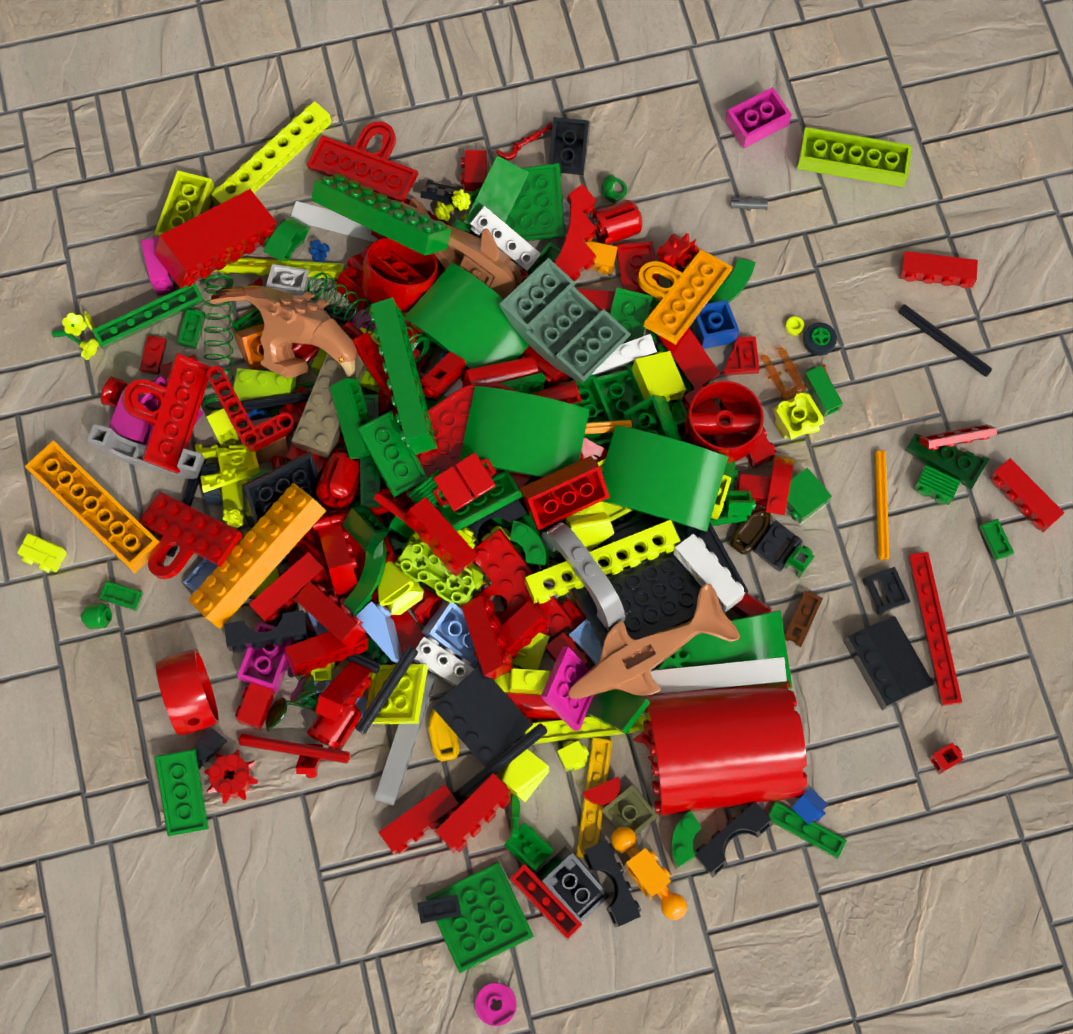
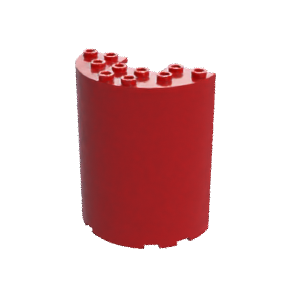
(725, 747)

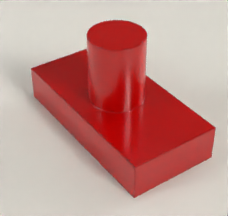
(308, 765)

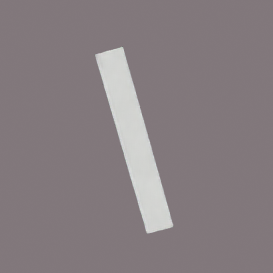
(330, 221)
(720, 675)

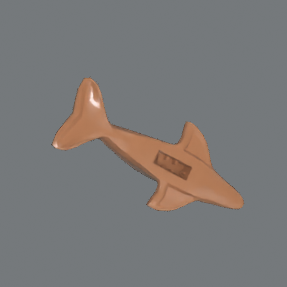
(629, 662)

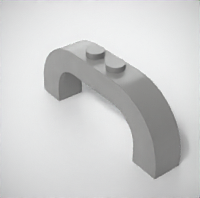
(111, 444)
(608, 604)

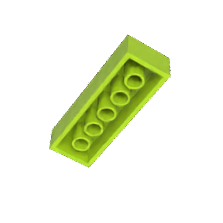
(854, 157)

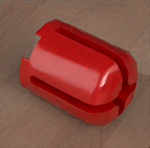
(617, 221)
(338, 481)
(334, 733)

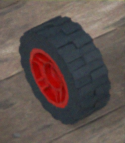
(214, 496)

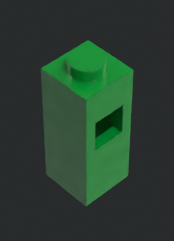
(822, 390)

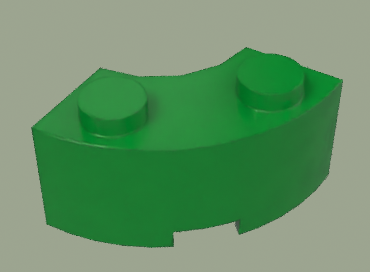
(286, 239)
(532, 544)
(682, 840)

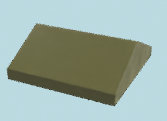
(630, 811)

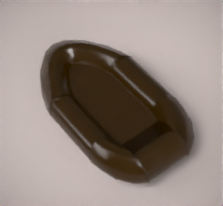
(751, 531)

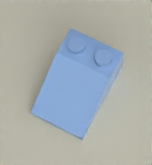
(382, 629)
(451, 631)

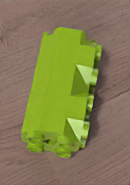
(422, 565)

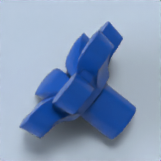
(318, 250)
(257, 414)

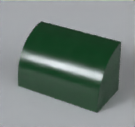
(365, 527)

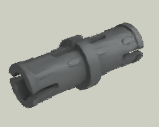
(749, 203)

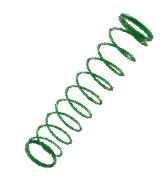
(224, 330)
(426, 342)

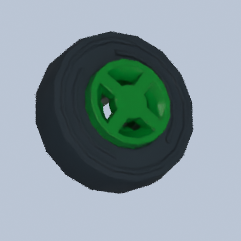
(822, 332)

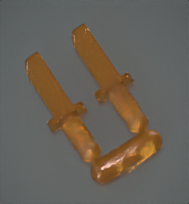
(792, 392)

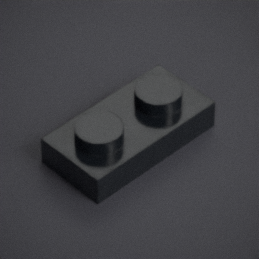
(439, 909)

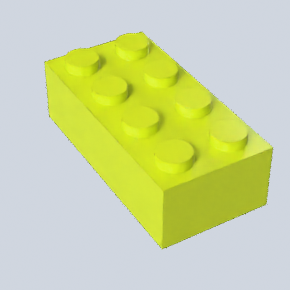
(187, 199)

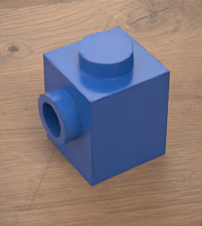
(810, 806)

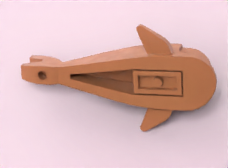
(478, 257)

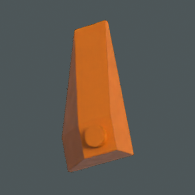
(251, 346)

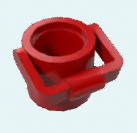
(426, 607)

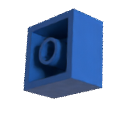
(715, 325)

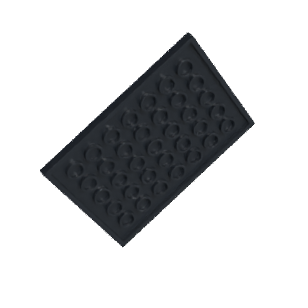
(658, 590)

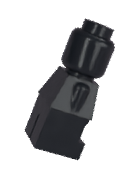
(208, 745)

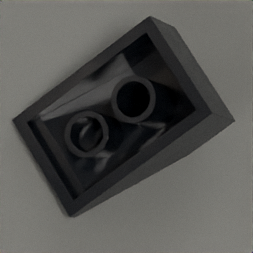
(570, 144)
(572, 884)

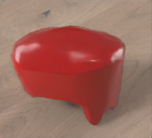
(112, 391)

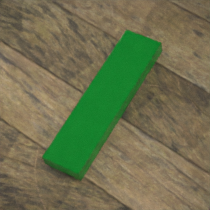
(812, 834)

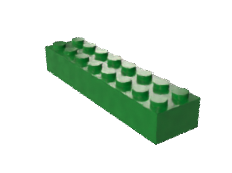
(381, 214)
(403, 376)

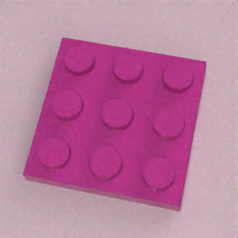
(564, 675)

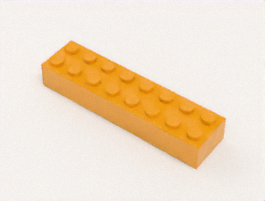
(93, 506)
(256, 555)

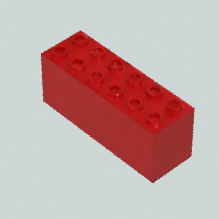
(215, 238)

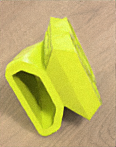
(797, 416)
(591, 526)
(398, 590)
(523, 774)

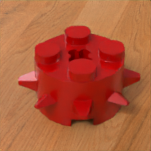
(678, 252)
(242, 776)

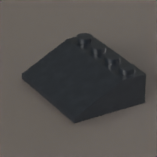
(268, 488)
(888, 662)
(482, 716)

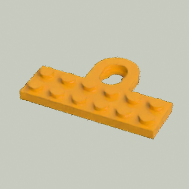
(687, 296)

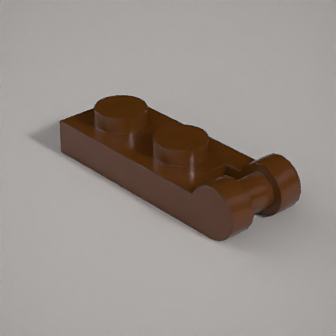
(803, 617)

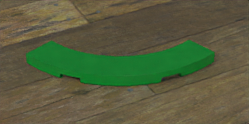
(735, 283)
(370, 578)

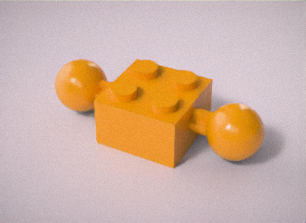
(648, 874)

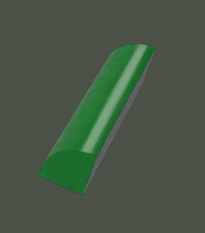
(351, 414)

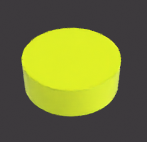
(794, 326)

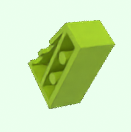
(260, 384)

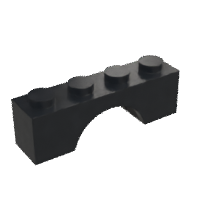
(510, 512)
(291, 628)
(751, 821)
(602, 859)

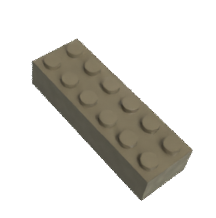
(319, 423)

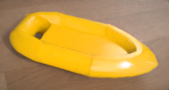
(442, 738)

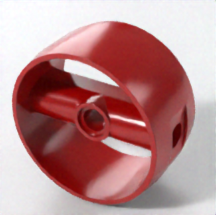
(407, 270)
(738, 423)
(187, 692)

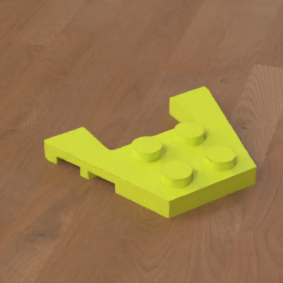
(234, 465)

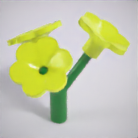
(74, 325)

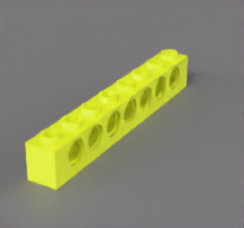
(282, 155)
(663, 531)

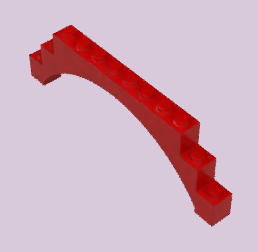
(576, 254)

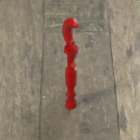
(517, 146)

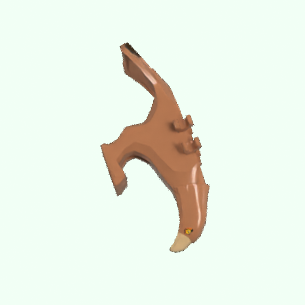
(289, 321)

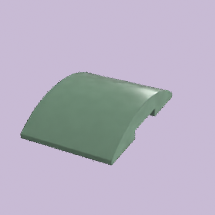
(562, 322)

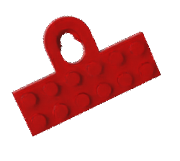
(367, 168)
(176, 410)
(190, 531)
(508, 571)

